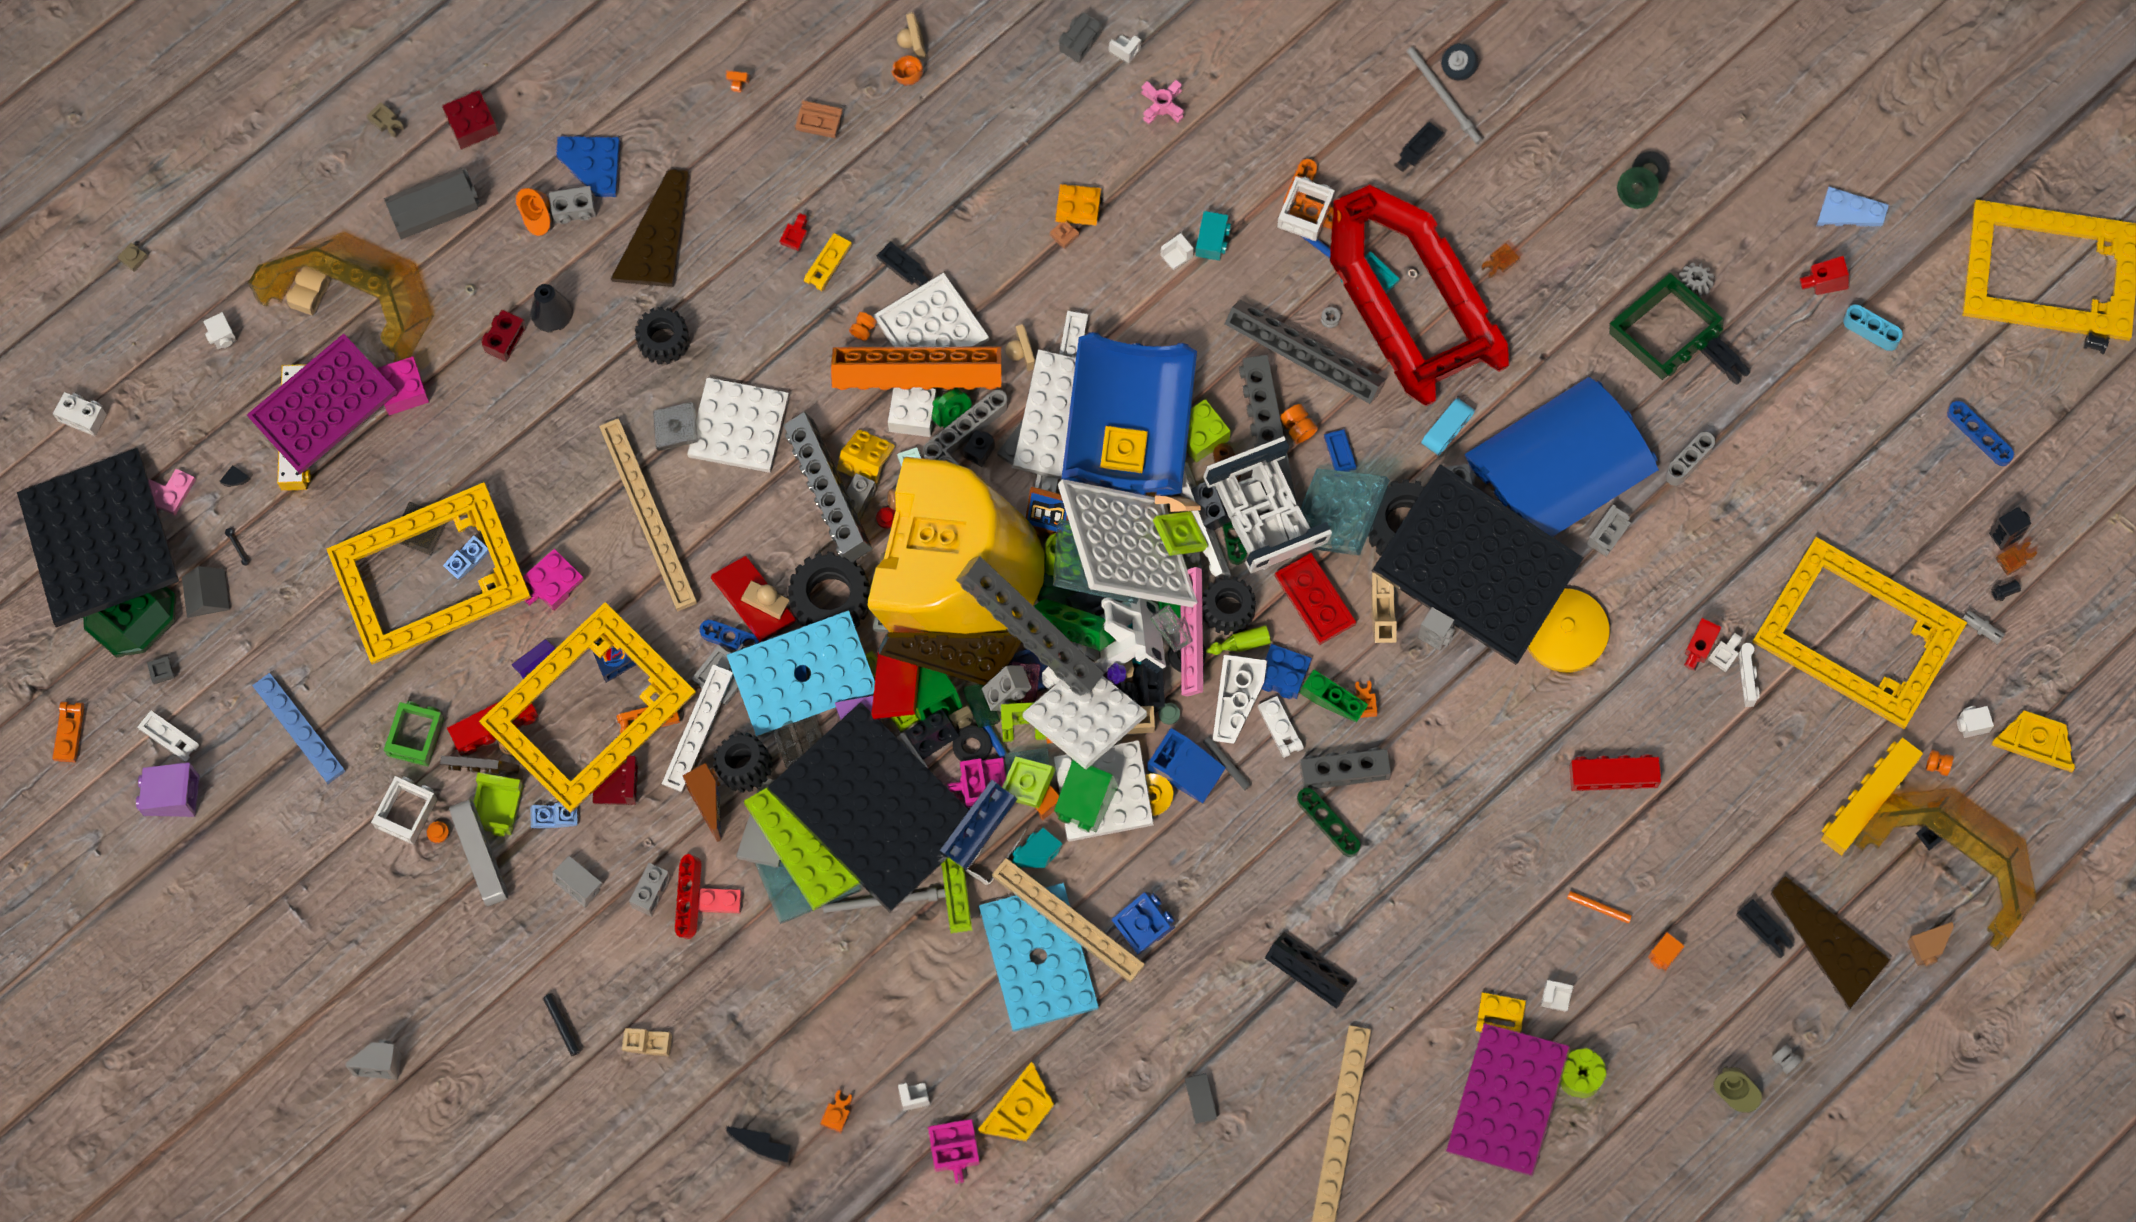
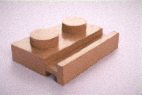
(818, 119)

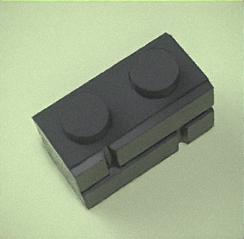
(1080, 37)

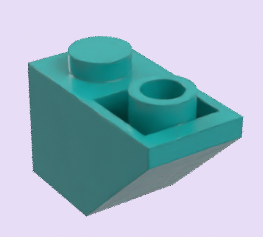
(1038, 851)

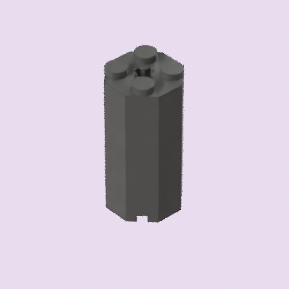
(432, 203)

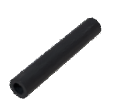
(561, 1024)

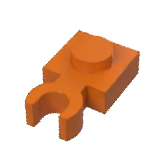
(1370, 699)
(836, 1115)

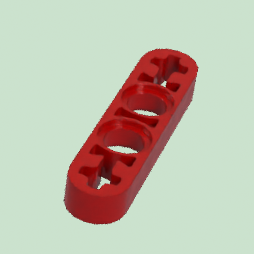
(691, 896)

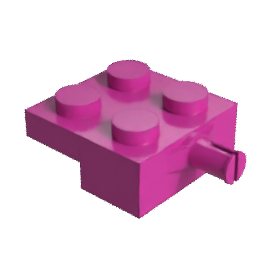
(552, 580)
(976, 777)
(953, 1147)

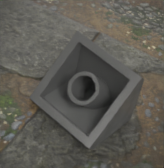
(205, 591)

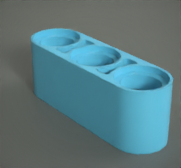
(1878, 336)
(1448, 426)

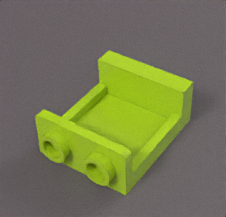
(497, 802)

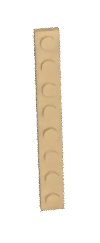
(1068, 920)

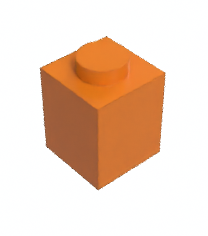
(1665, 952)

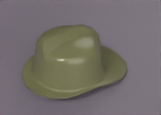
(1737, 1089)

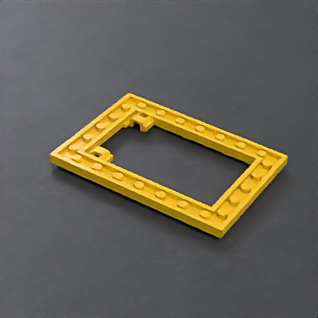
(2119, 311)
(507, 575)
(615, 632)
(1905, 697)

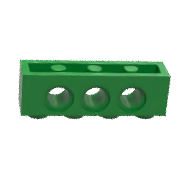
(1076, 624)

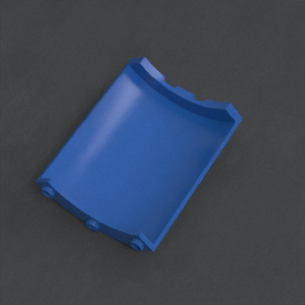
(1130, 390)
(1565, 458)

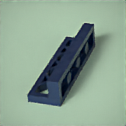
(979, 825)

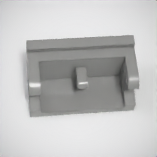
(1609, 531)
(576, 881)

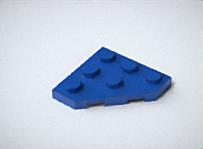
(592, 161)

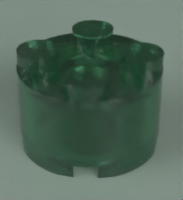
(1627, 192)

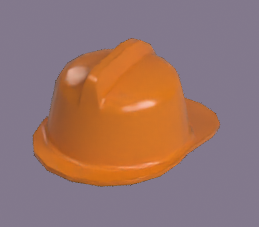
(534, 210)

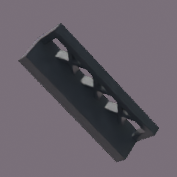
(1308, 971)

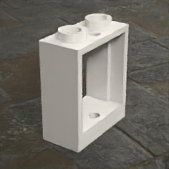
(1300, 226)
(406, 784)

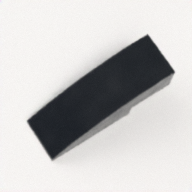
(761, 1145)

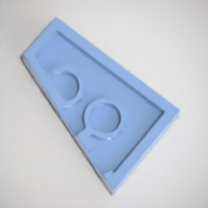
(1847, 208)

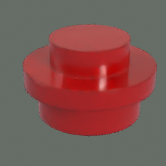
(885, 517)

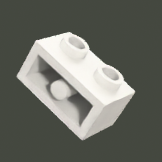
(80, 414)

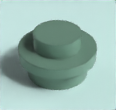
(1169, 714)

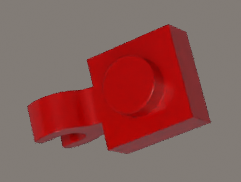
(795, 234)

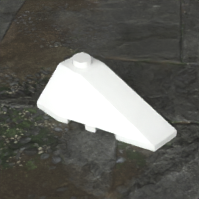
(1238, 690)

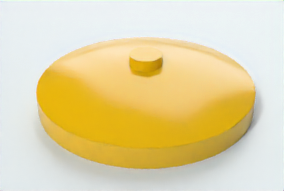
(1571, 634)

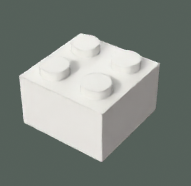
(912, 411)

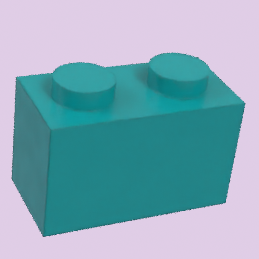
(1212, 236)

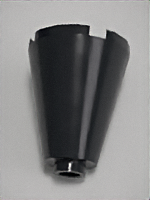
(550, 309)

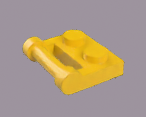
(1502, 1009)

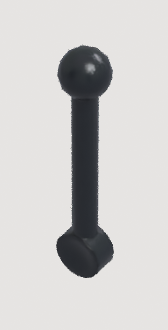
(229, 533)

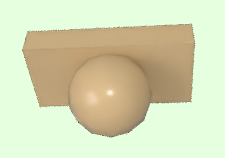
(912, 36)
(1021, 348)
(765, 599)

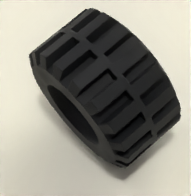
(666, 350)
(1231, 589)
(753, 772)

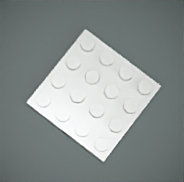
(931, 318)
(739, 425)
(1086, 723)
(1131, 802)

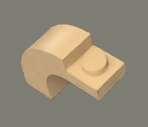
(1382, 609)

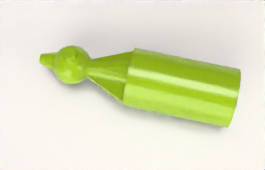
(1242, 641)

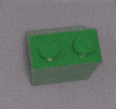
(934, 693)
(1085, 797)

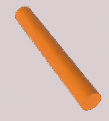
(1599, 907)

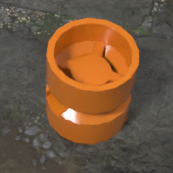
(1300, 426)

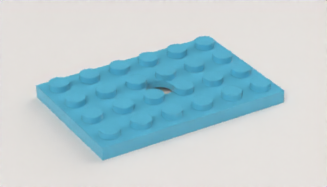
(768, 679)
(1034, 991)

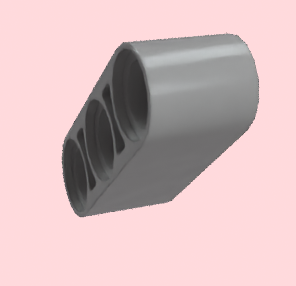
(1694, 450)

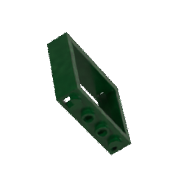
(1645, 303)

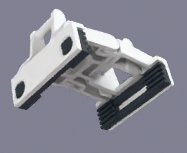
(1264, 534)

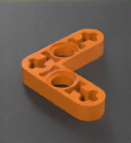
(1301, 197)

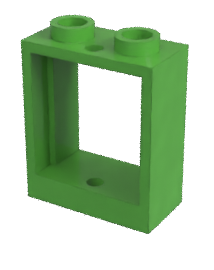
(409, 754)

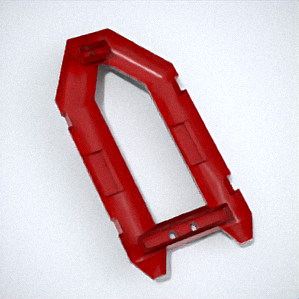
(1348, 261)

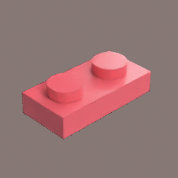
(719, 901)

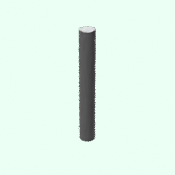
(1226, 763)

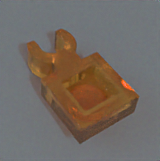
(1501, 259)
(2013, 559)

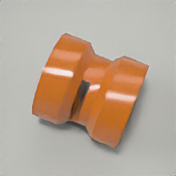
(863, 325)
(1944, 763)

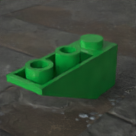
(1332, 697)

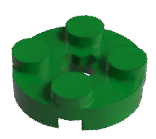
(953, 400)

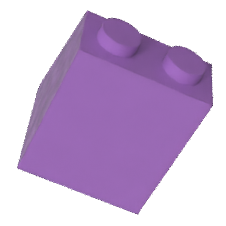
(168, 790)

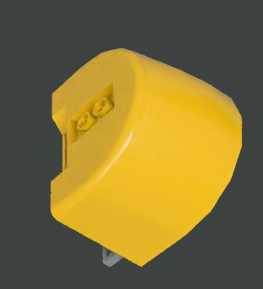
(939, 526)

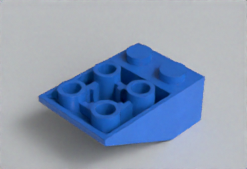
(1186, 766)

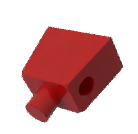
(1827, 277)
(1705, 637)

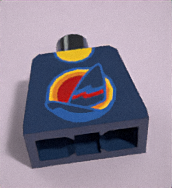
(613, 663)

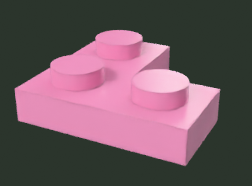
(174, 493)

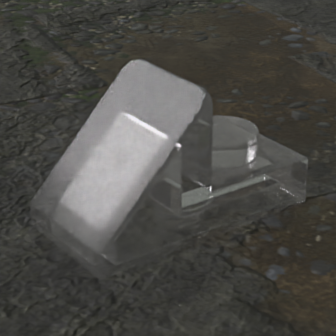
(1172, 628)

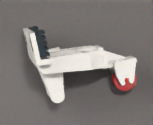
(1142, 642)

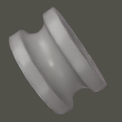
(1327, 311)

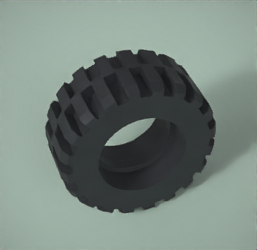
(1395, 497)
(822, 569)

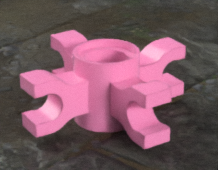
(1162, 109)

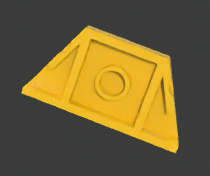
(2038, 740)
(1020, 1109)

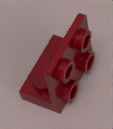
(620, 786)

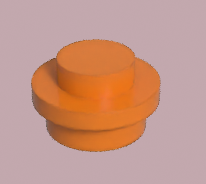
(437, 832)

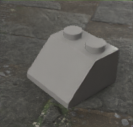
(376, 1061)

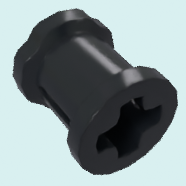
(2096, 342)

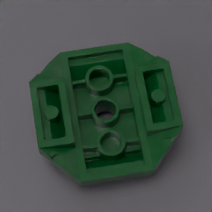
(135, 629)

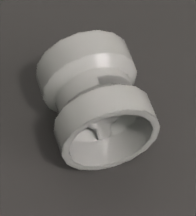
(1790, 1063)

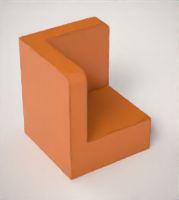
(1048, 804)

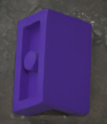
(533, 658)

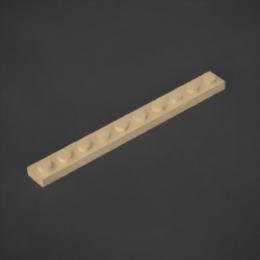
(648, 515)
(1341, 1124)

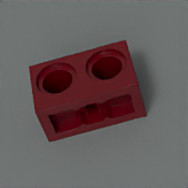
(508, 337)

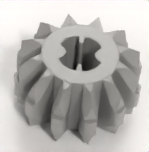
(1697, 279)

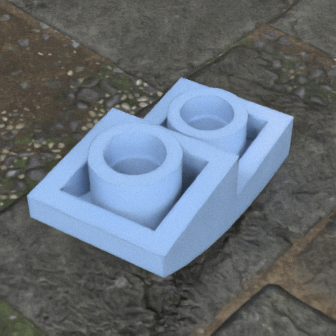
(467, 558)
(552, 816)

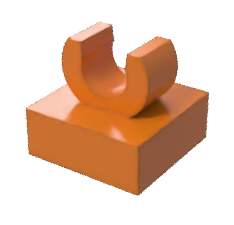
(737, 79)

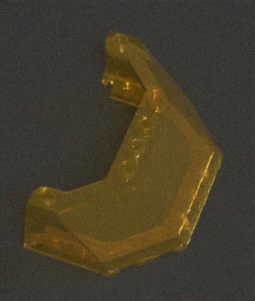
(361, 266)
(1973, 834)

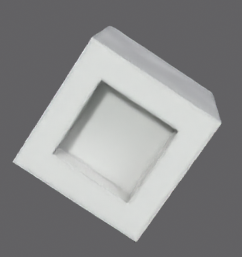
(1125, 48)
(1177, 251)
(1556, 995)
(913, 1096)

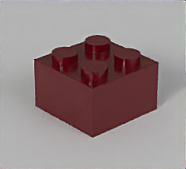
(470, 119)

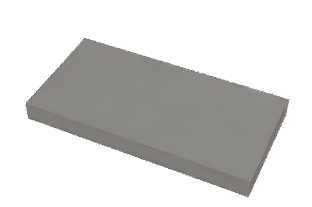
(754, 844)

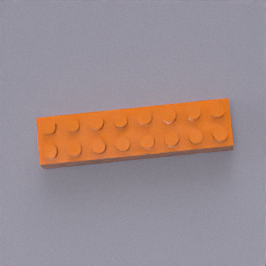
(915, 367)

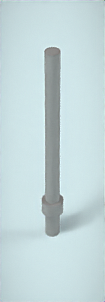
(1466, 124)
(931, 895)

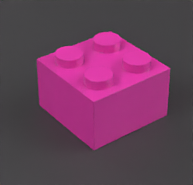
(408, 383)

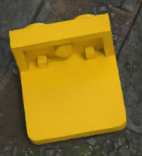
(864, 455)

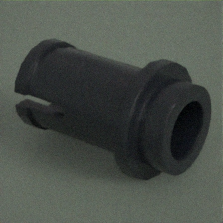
(2000, 592)

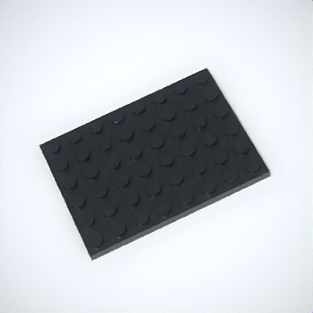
(97, 537)
(1477, 564)
(872, 806)

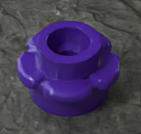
(1116, 673)

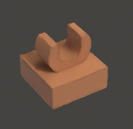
(1064, 234)

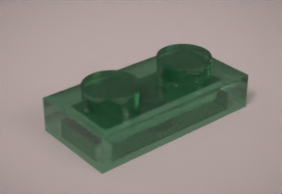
(980, 707)

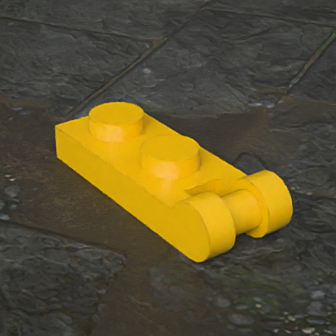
(828, 261)

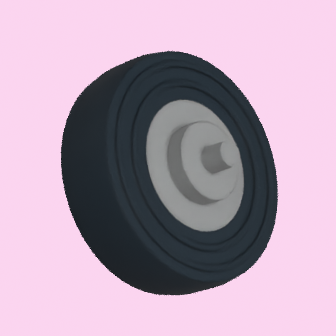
(1459, 62)

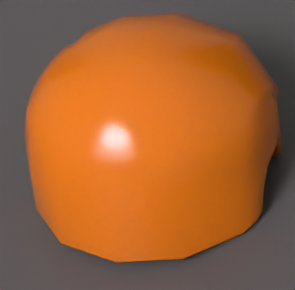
(907, 70)

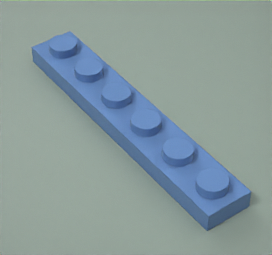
(298, 728)

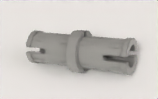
(1983, 627)

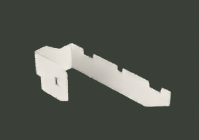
(980, 878)

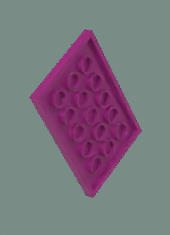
(321, 403)
(1508, 1099)

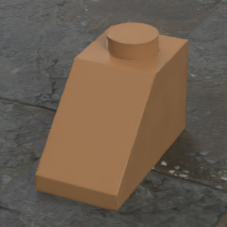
(1930, 944)

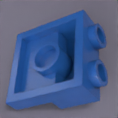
(1285, 671)
(1144, 922)

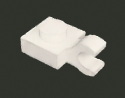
(1725, 654)

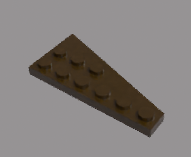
(655, 244)
(964, 656)
(1837, 949)

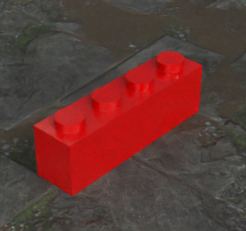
(471, 734)
(1614, 773)

